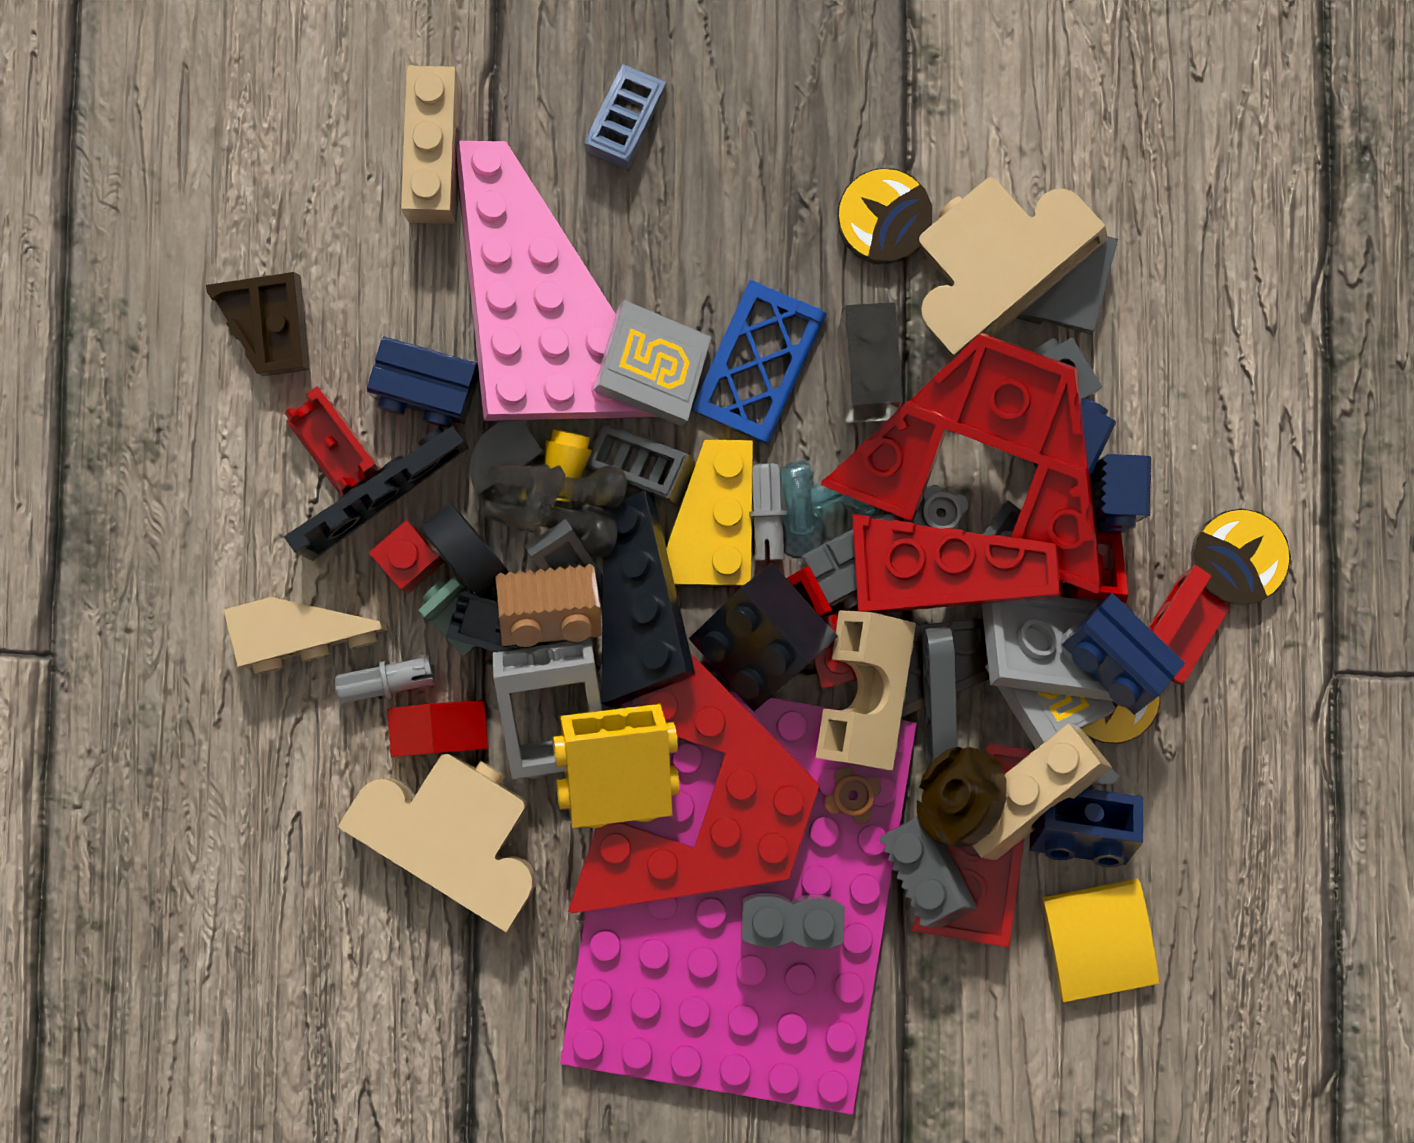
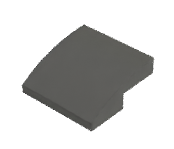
(1078, 296)

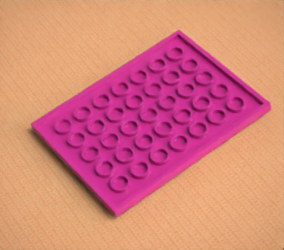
(690, 1003)

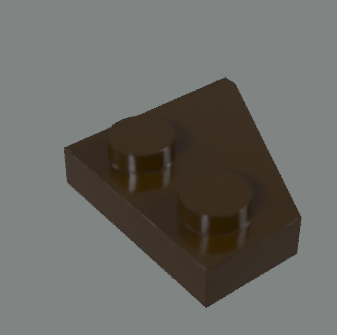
(267, 320)

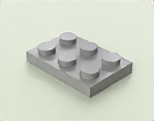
(1027, 647)

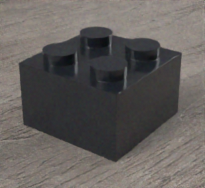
(762, 636)

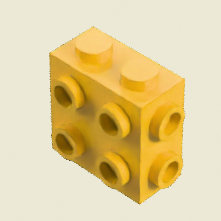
(616, 766)

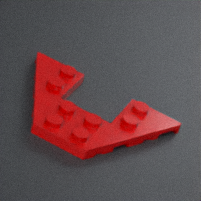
(1007, 402)
(749, 823)

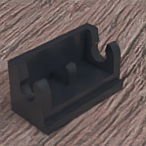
(478, 623)

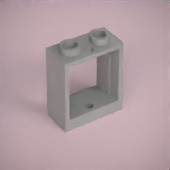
(537, 669)

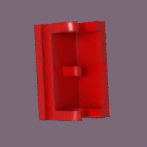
(331, 442)

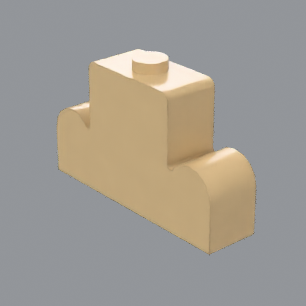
(1001, 258)
(450, 835)

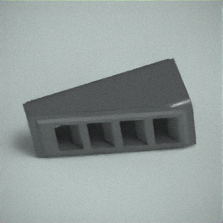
(677, 478)

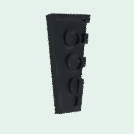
(375, 495)

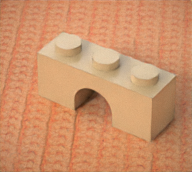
(429, 144)
(880, 655)
(1045, 777)

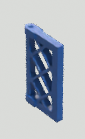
(738, 328)

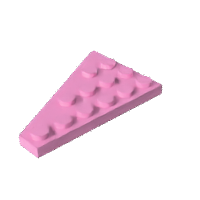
(532, 298)

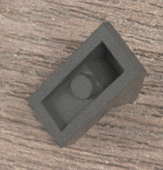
(560, 549)

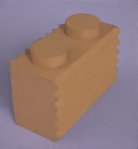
(548, 605)

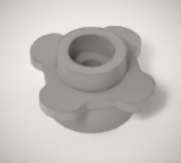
(936, 499)

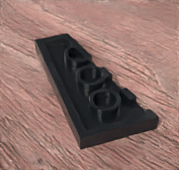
(641, 612)

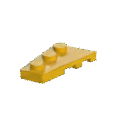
(714, 524)

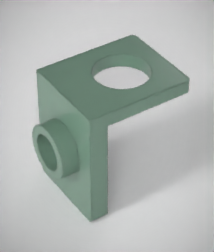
(441, 606)

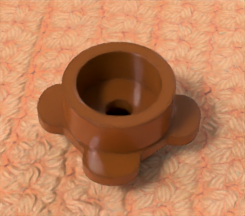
(865, 788)

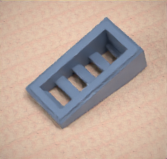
(612, 151)

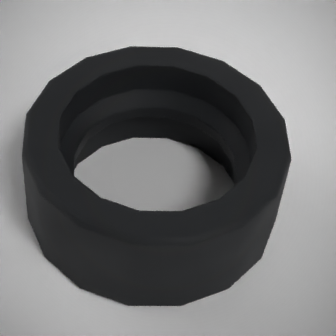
(463, 549)

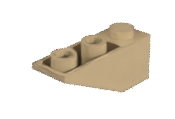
(280, 629)

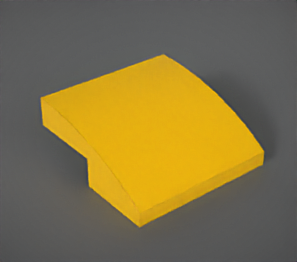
(1100, 940)

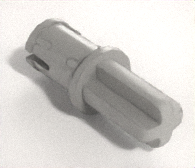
(768, 512)
(384, 680)

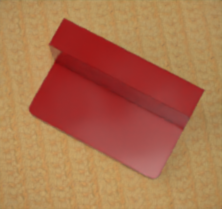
(1188, 619)

